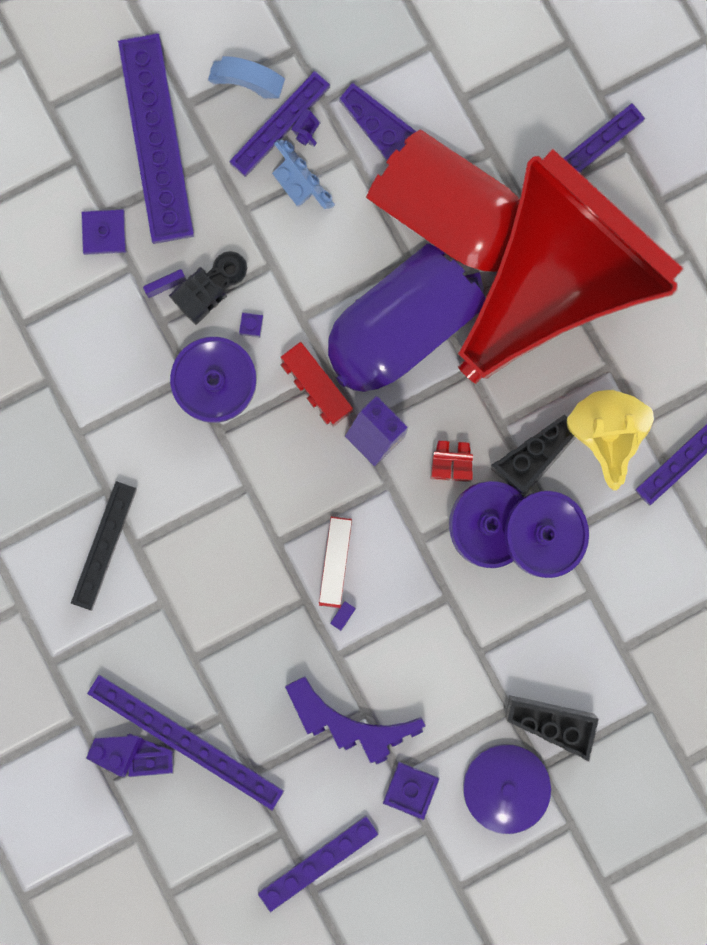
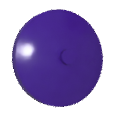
(213, 379)
(480, 521)
(546, 534)
(507, 789)

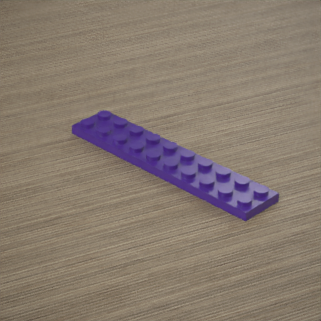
(155, 138)

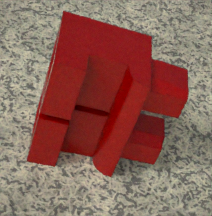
(461, 462)

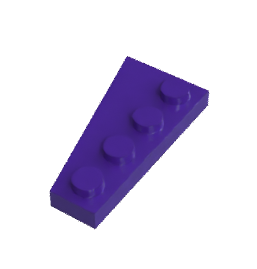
(376, 121)

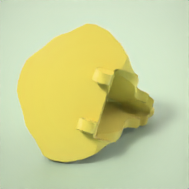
(612, 428)

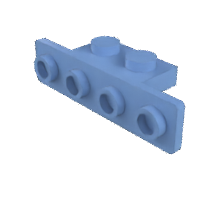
(297, 179)

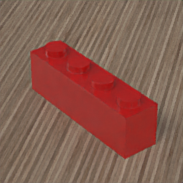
(316, 384)

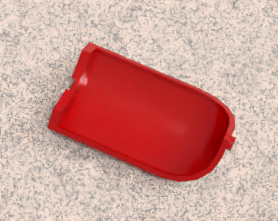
(447, 201)

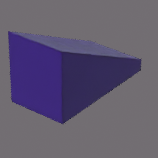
(343, 616)

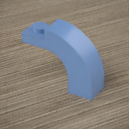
(247, 74)

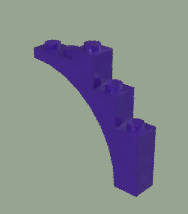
(374, 738)

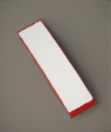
(335, 562)

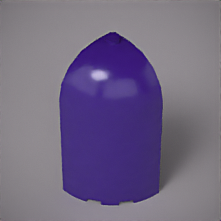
(402, 320)

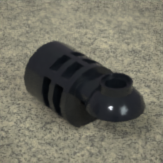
(206, 290)

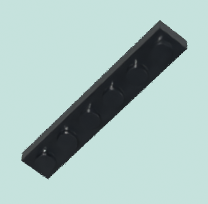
(103, 546)

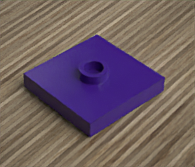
(103, 232)
(411, 790)

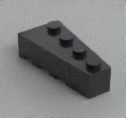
(531, 460)
(556, 724)

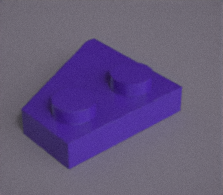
(114, 753)
(151, 760)

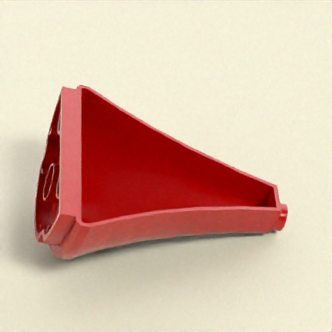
(562, 267)

